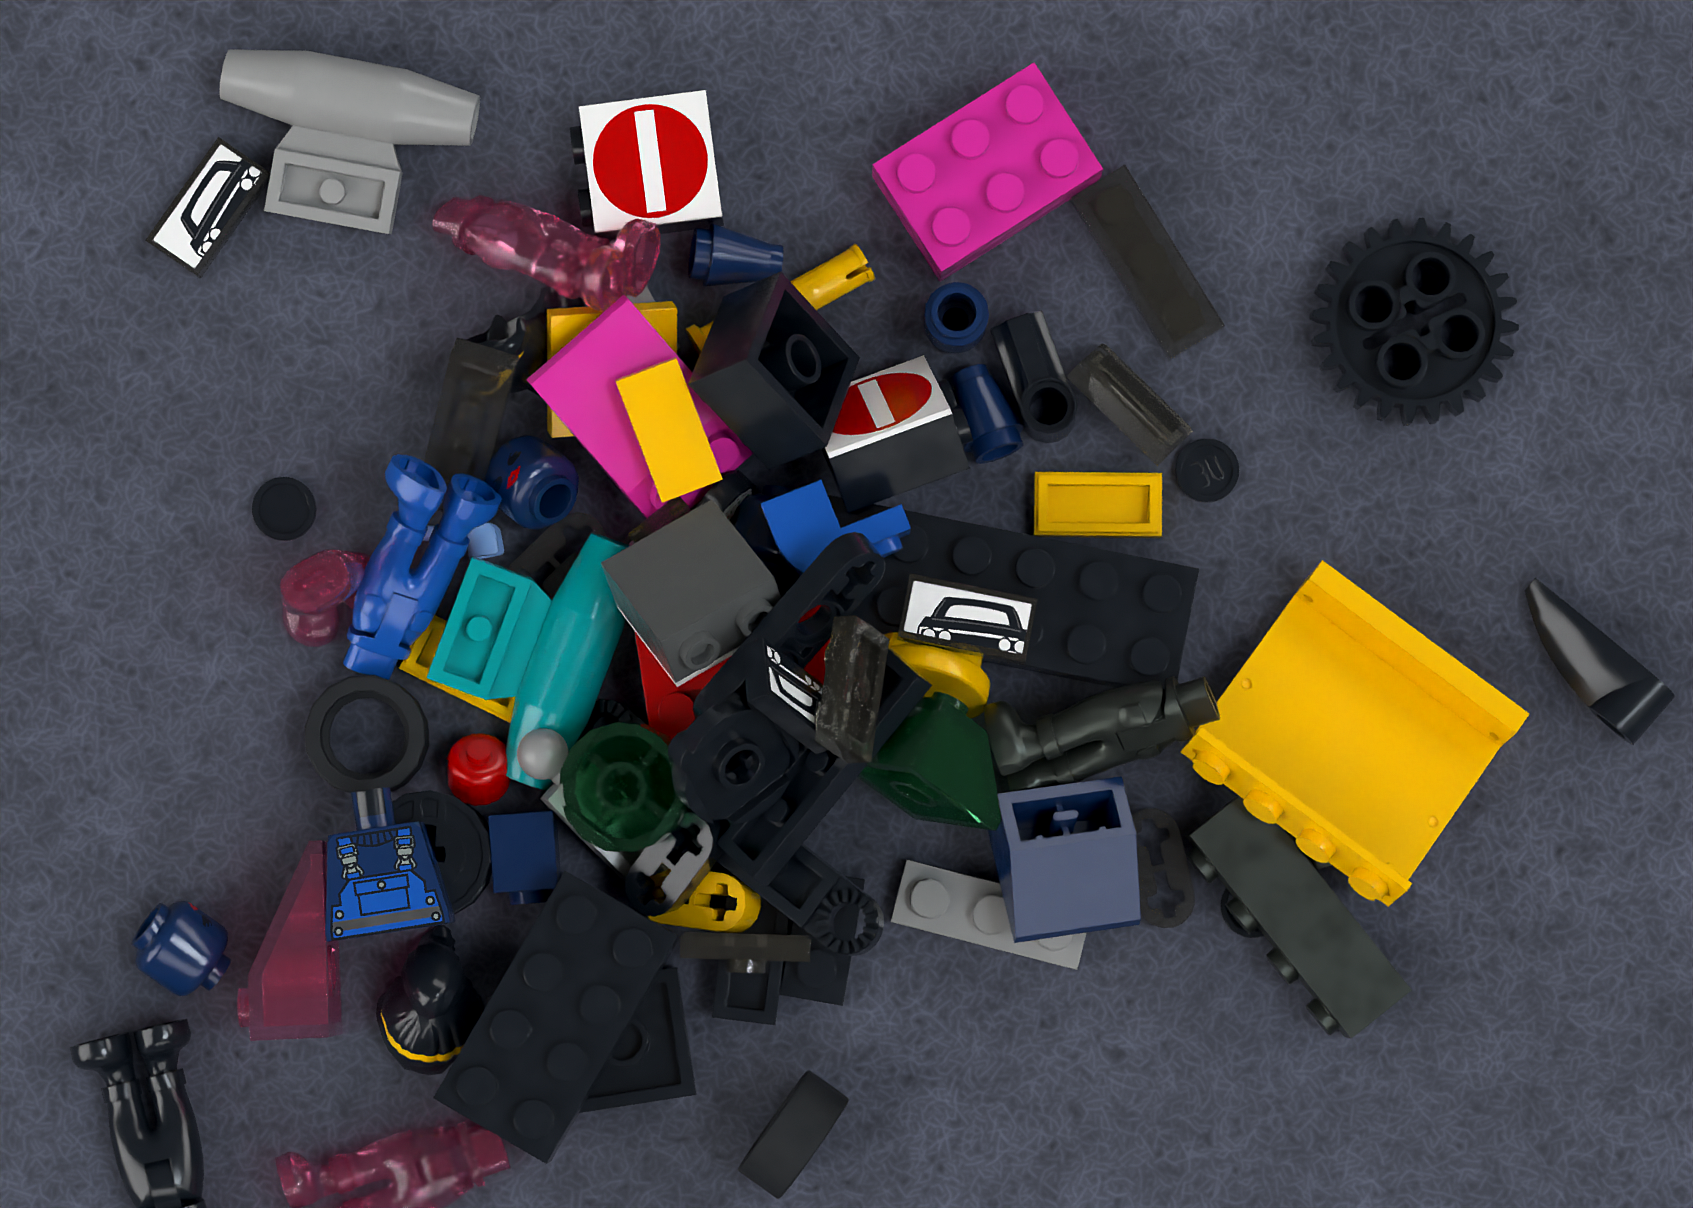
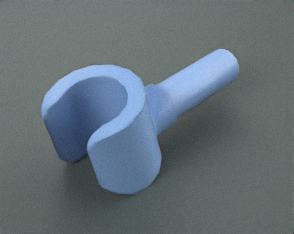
(483, 543)

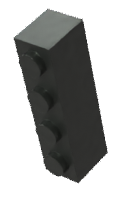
(1299, 916)

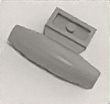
(344, 121)

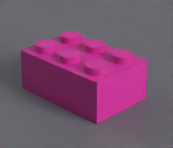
(986, 171)

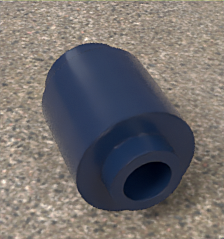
(961, 298)

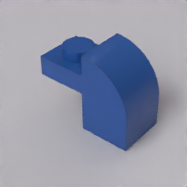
(806, 523)

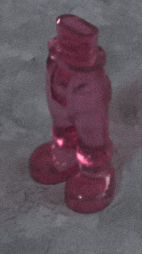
(553, 249)
(314, 591)
(425, 1166)

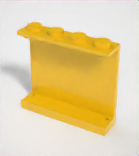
(1353, 734)

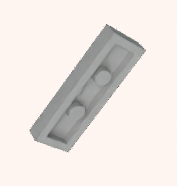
(971, 912)

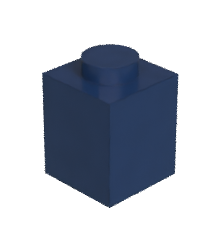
(524, 855)

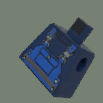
(382, 874)

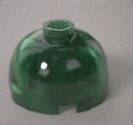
(621, 787)

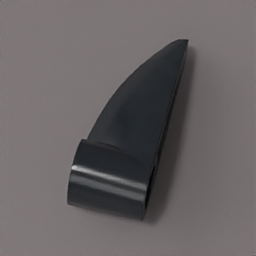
(1596, 667)

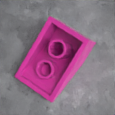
(585, 397)

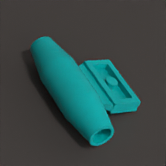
(541, 650)

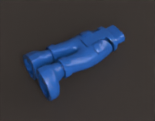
(398, 600)

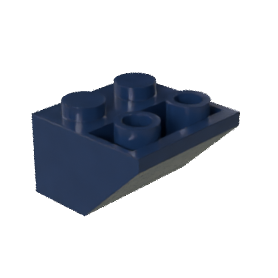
(1067, 859)

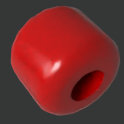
(478, 769)

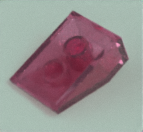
(296, 971)

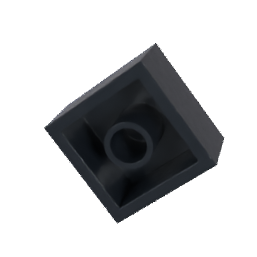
(774, 371)

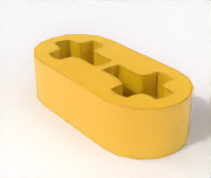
(699, 913)

